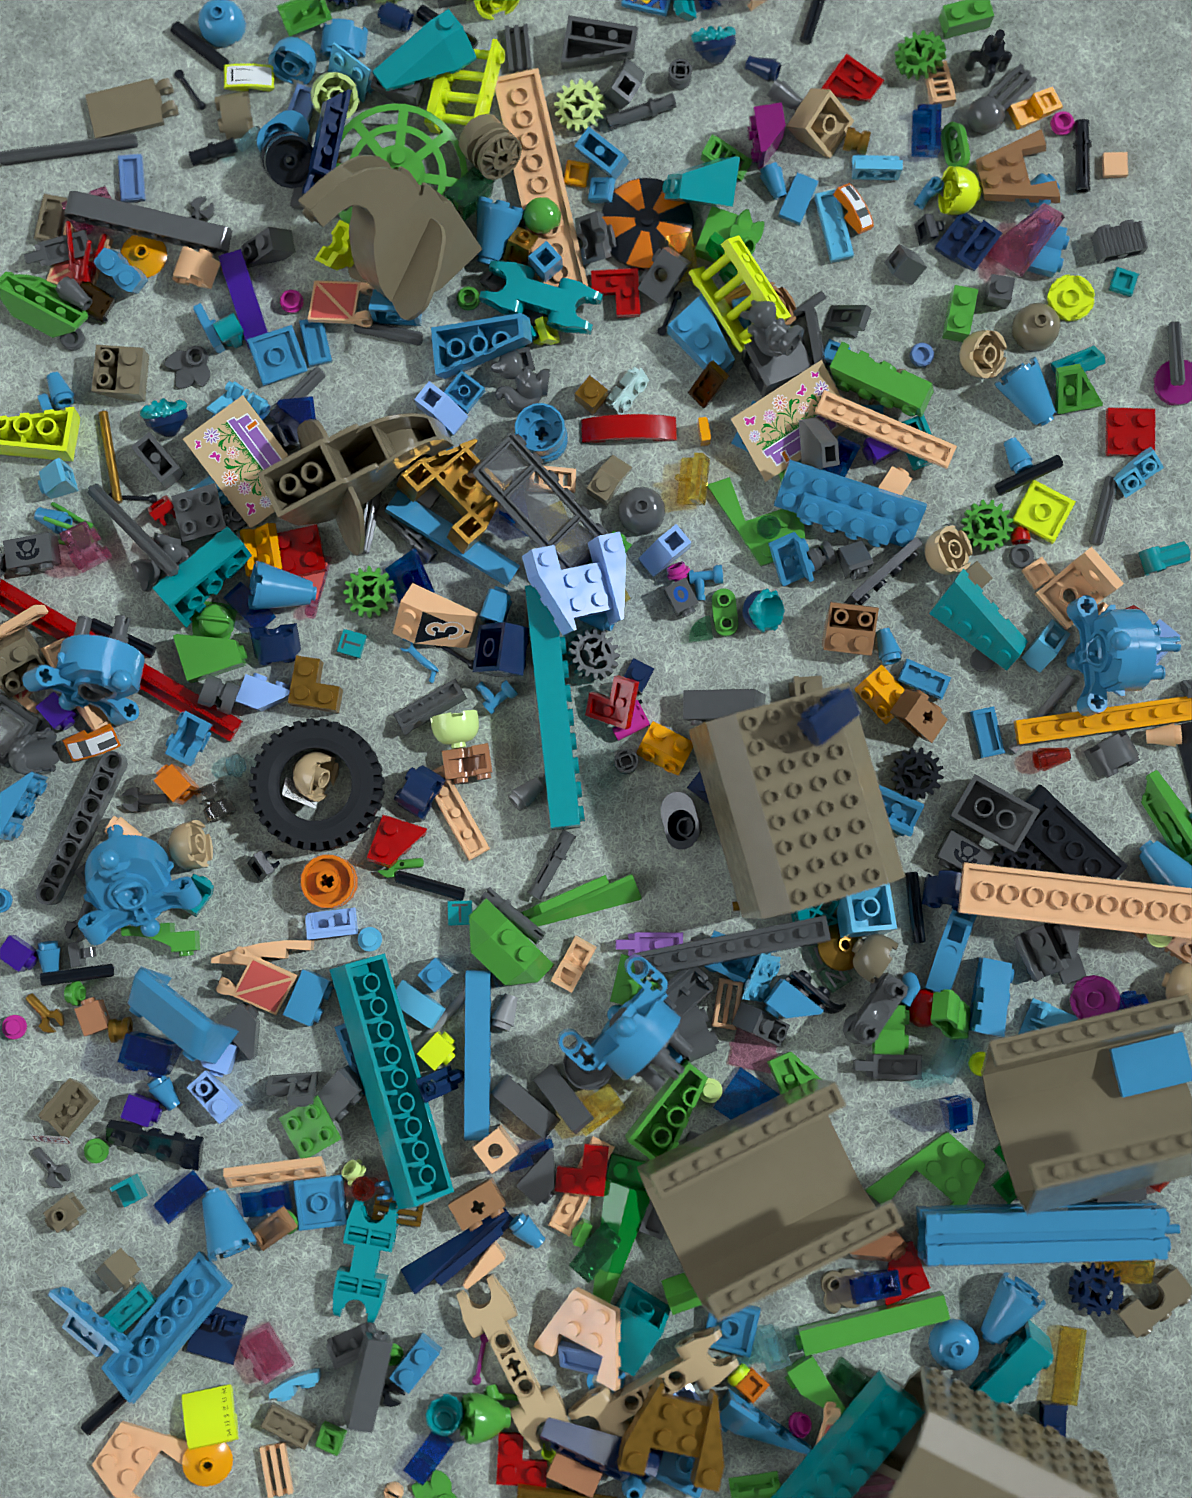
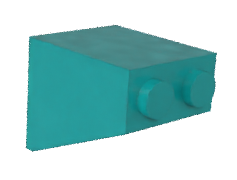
(704, 184)
(641, 1326)

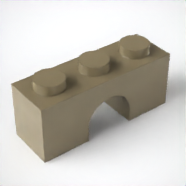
(1172, 1292)

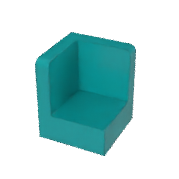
(130, 1190)

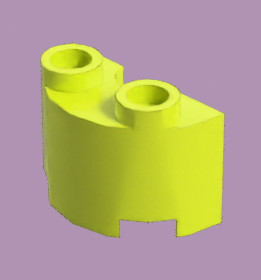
(339, 252)

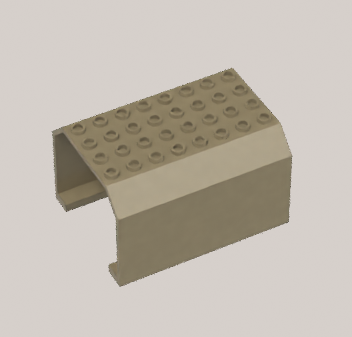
(793, 815)
(1064, 1116)
(764, 1199)
(987, 1450)

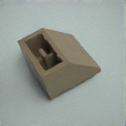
(120, 372)
(17, 656)

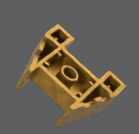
(449, 477)
(676, 1427)

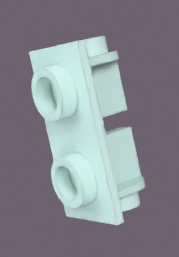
(634, 383)

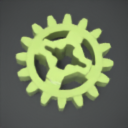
(579, 95)

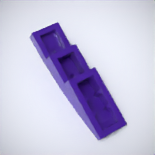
(243, 294)

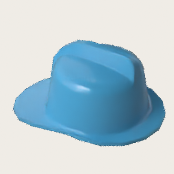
(286, 120)

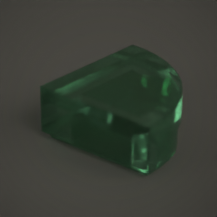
(701, 630)

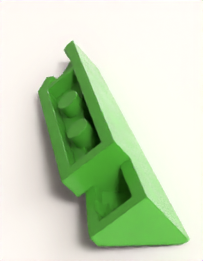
(1168, 815)
(584, 900)

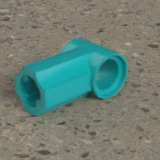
(230, 331)
(1159, 558)

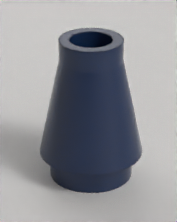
(765, 68)

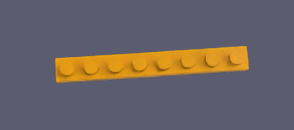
(1109, 720)

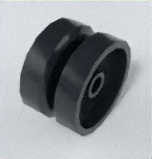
(275, 152)

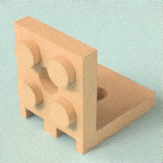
(1083, 577)

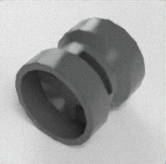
(677, 79)
(822, 555)
(628, 764)

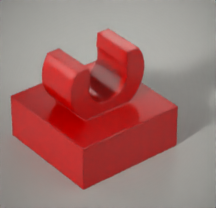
(160, 508)

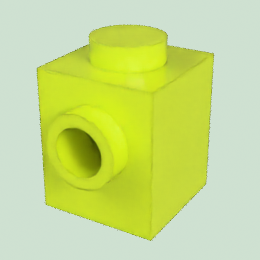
(438, 1050)

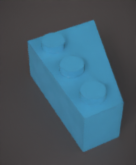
(700, 335)
(991, 996)

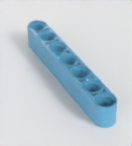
(477, 1054)

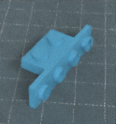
(87, 1326)

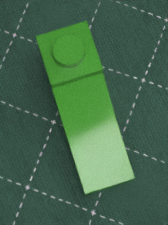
(182, 942)

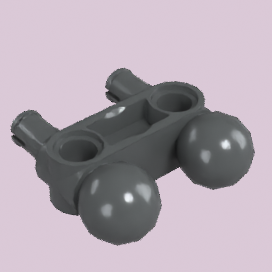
(876, 1011)

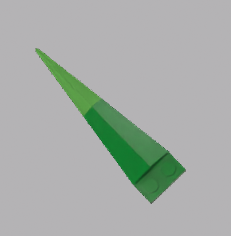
(623, 1212)

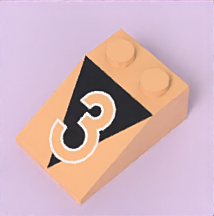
(433, 619)

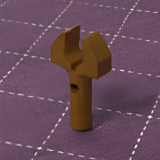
(45, 1014)

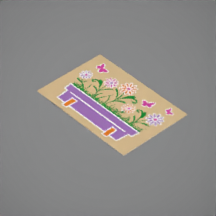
(772, 423)
(233, 451)

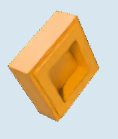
(576, 173)
(704, 431)

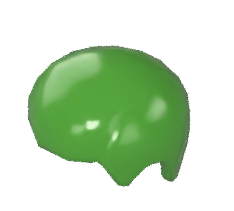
(542, 215)

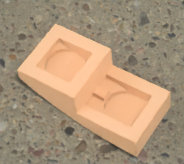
(573, 964)

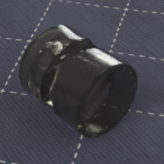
(215, 800)

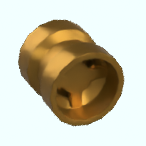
(856, 140)

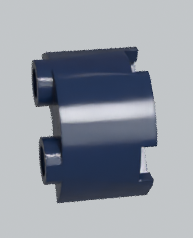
(275, 644)
(419, 791)
(942, 889)

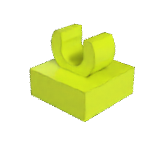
(546, 334)

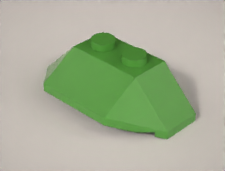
(39, 305)
(504, 947)

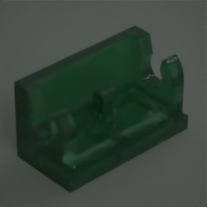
(466, 192)
(595, 1253)

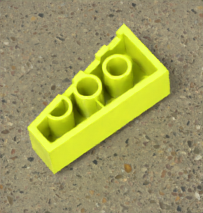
(41, 434)

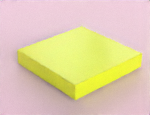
(1043, 511)

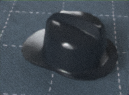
(680, 820)

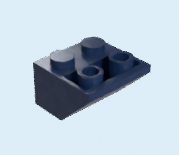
(830, 716)

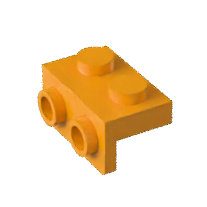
(880, 692)
(665, 748)

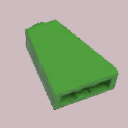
(208, 656)

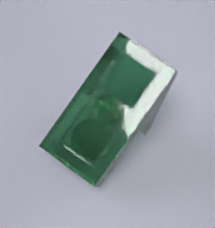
(849, 1377)

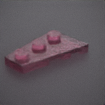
(1024, 242)

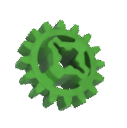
(932, 54)
(979, 520)
(377, 585)

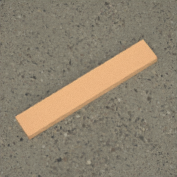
(885, 429)

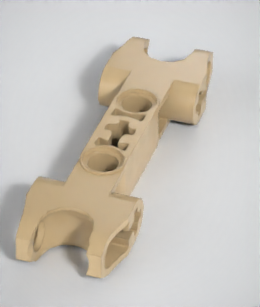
(493, 1320)
(693, 1363)

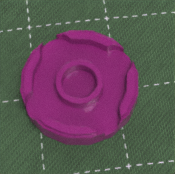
(1172, 394)
(1094, 997)

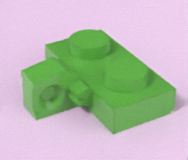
(625, 986)

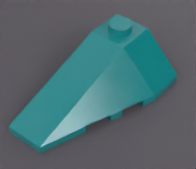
(433, 50)

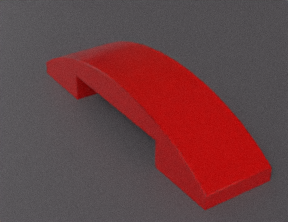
(629, 427)

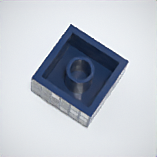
(501, 650)

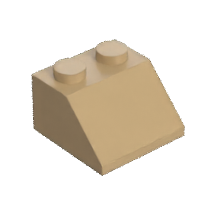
(820, 121)

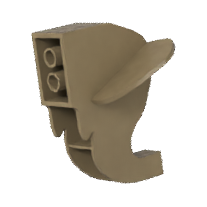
(400, 232)
(348, 469)

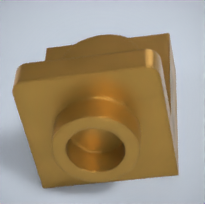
(520, 246)

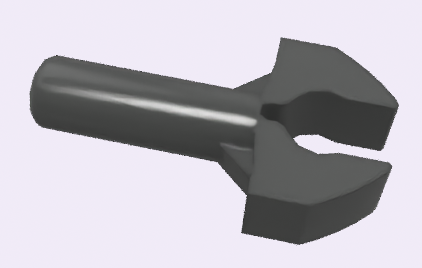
(201, 214)
(143, 799)
(70, 926)
(51, 1167)

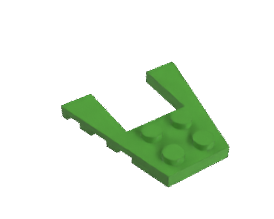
(726, 498)
(941, 1162)

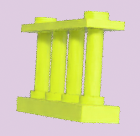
(442, 95)
(749, 273)

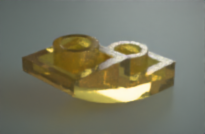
(1132, 1271)

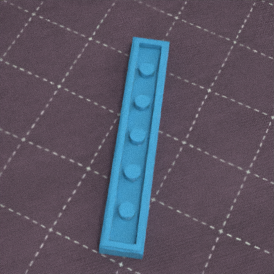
(437, 529)

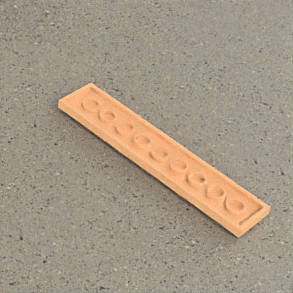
(539, 168)
(1076, 900)

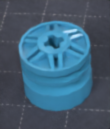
(541, 419)

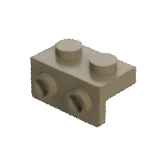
(69, 1107)

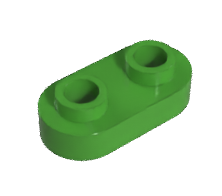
(957, 146)
(724, 612)

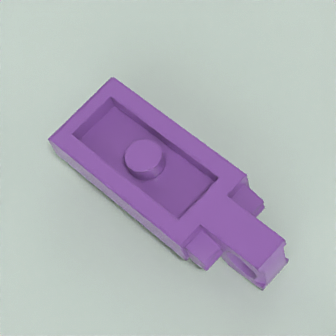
(648, 941)

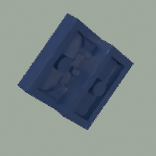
(968, 241)

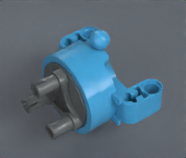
(635, 1034)

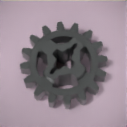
(603, 655)

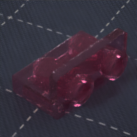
(266, 1353)

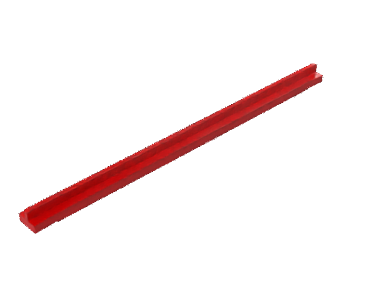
(151, 681)

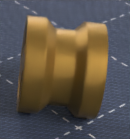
(118, 1028)

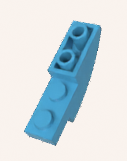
(950, 951)

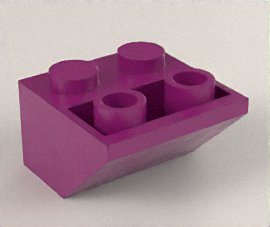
(766, 131)

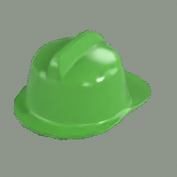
(214, 621)

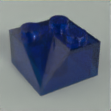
(149, 1054)

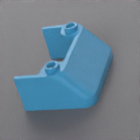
(177, 1017)

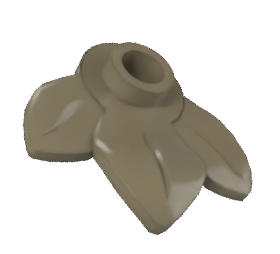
(841, 1292)

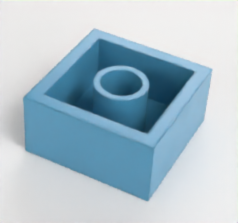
(465, 391)

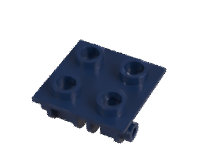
(219, 1335)

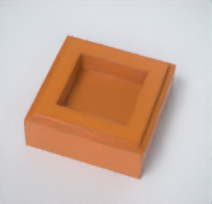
(752, 1385)

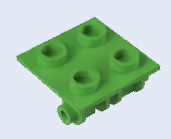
(310, 1128)

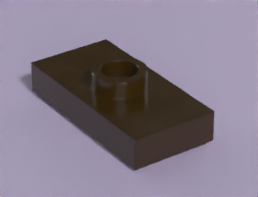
(708, 384)

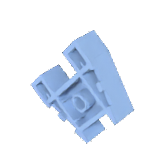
(584, 588)

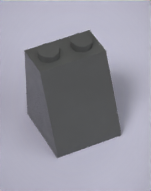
(772, 372)

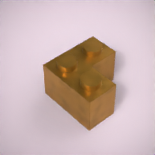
(308, 691)

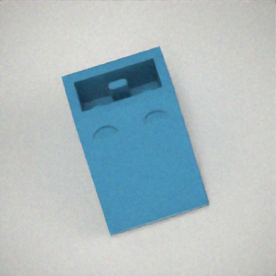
(18, 802)

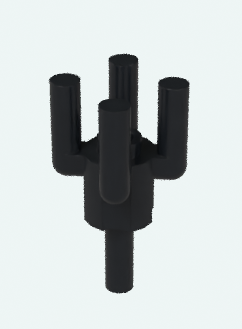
(990, 56)

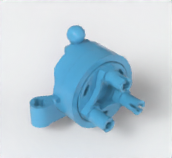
(1114, 652)
(131, 886)

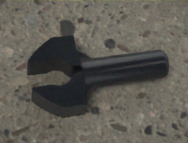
(388, 1400)

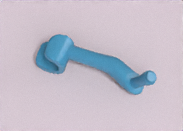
(422, 660)

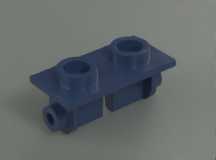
(439, 1083)

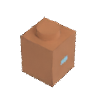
(92, 1016)

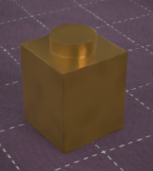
(591, 395)

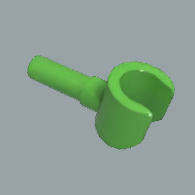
(492, 1391)

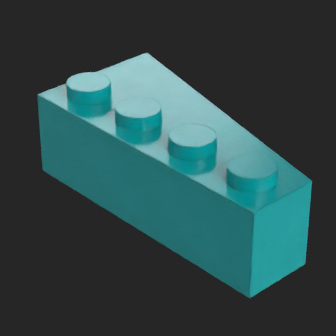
(202, 575)
(978, 621)
(1017, 1366)

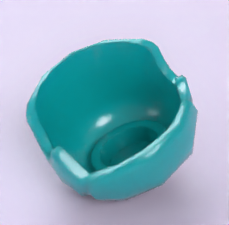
(444, 1415)

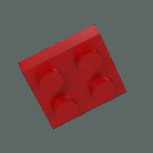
(1129, 431)
(302, 551)

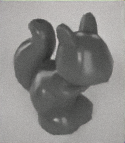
(771, 334)
(529, 384)
(147, 571)

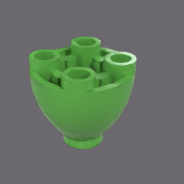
(482, 1418)

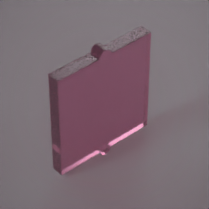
(751, 1052)

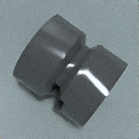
(218, 694)

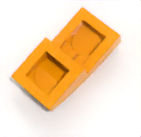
(1035, 108)

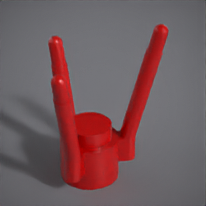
(82, 268)

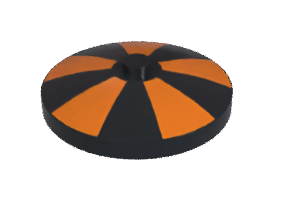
(644, 221)

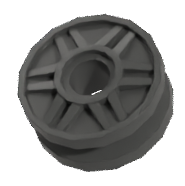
(582, 1078)

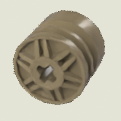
(490, 146)

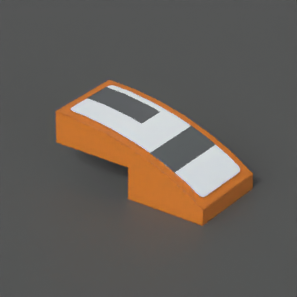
(858, 213)
(89, 745)

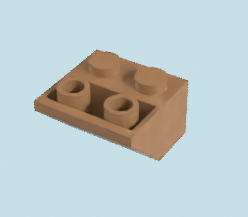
(850, 628)

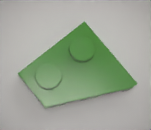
(1074, 390)
(790, 1071)

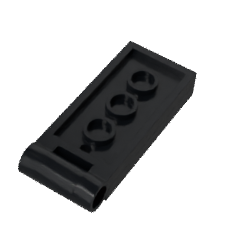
(1067, 841)

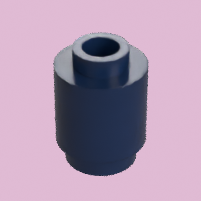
(395, 17)

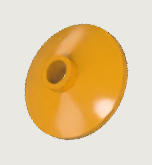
(149, 263)
(220, 1457)

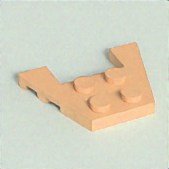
(590, 1324)
(131, 1454)

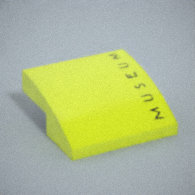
(210, 1417)

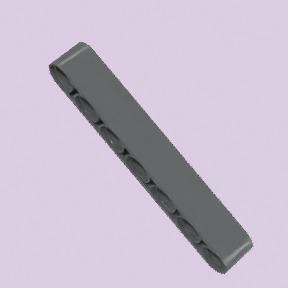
(147, 222)
(71, 834)

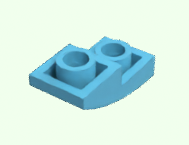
(1139, 469)
(419, 1005)
(288, 1387)

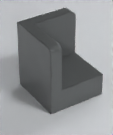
(905, 264)

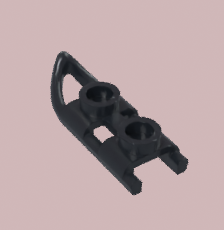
(819, 995)

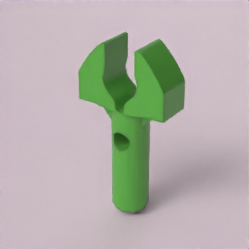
(402, 864)

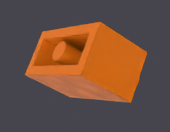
(176, 783)

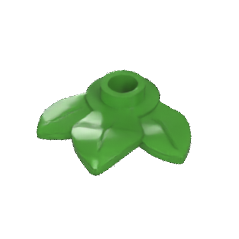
(747, 230)
(438, 1487)

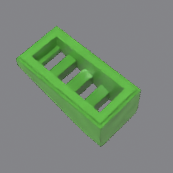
(722, 146)

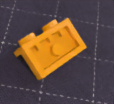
(262, 545)

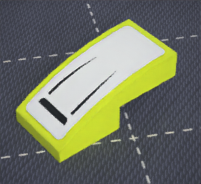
(248, 76)

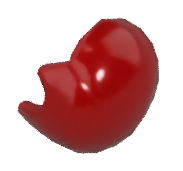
(921, 1009)

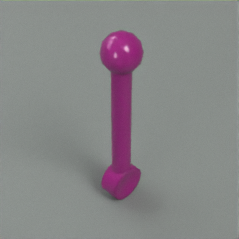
(476, 1380)

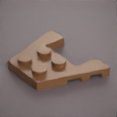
(1005, 175)

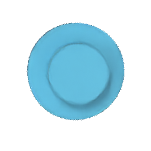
(370, 939)

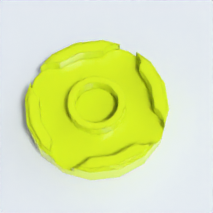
(1064, 296)

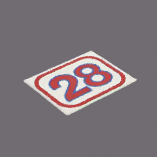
(51, 1139)

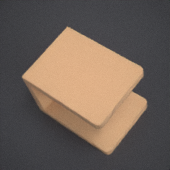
(499, 1137)

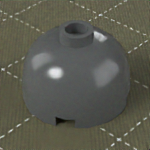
(641, 510)

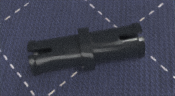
(213, 151)

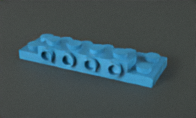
(849, 506)
(167, 1326)

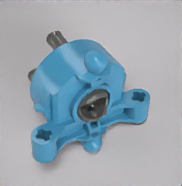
(94, 671)

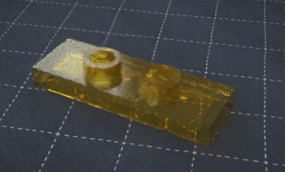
(1068, 1365)

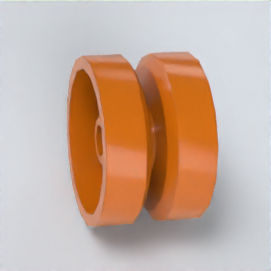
(315, 881)

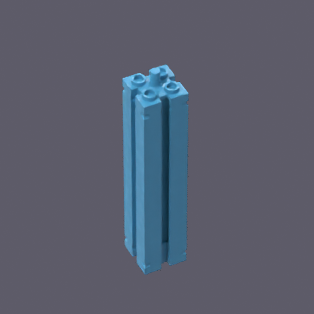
(1062, 1234)

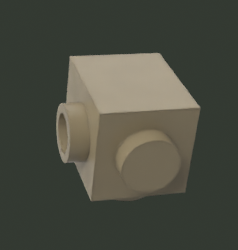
(64, 1213)
(118, 1271)

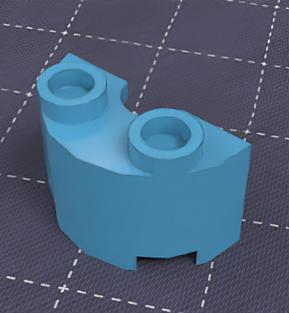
(346, 36)
(189, 739)

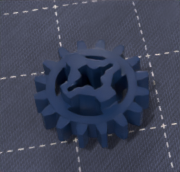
(1096, 1289)

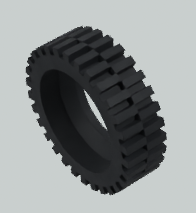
(356, 813)

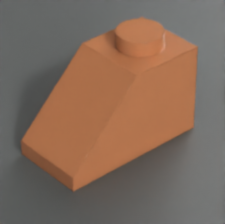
(882, 1249)

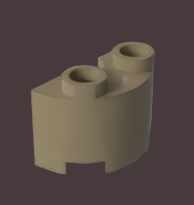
(235, 114)

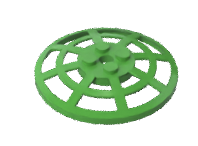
(398, 154)

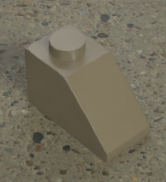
(608, 480)

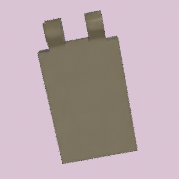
(130, 107)

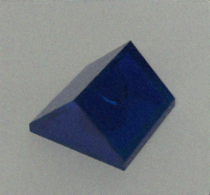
(406, 571)

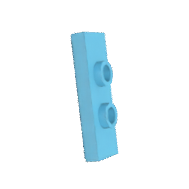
(833, 226)

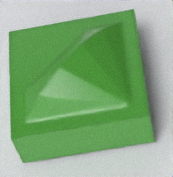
(581, 1232)
(331, 1438)

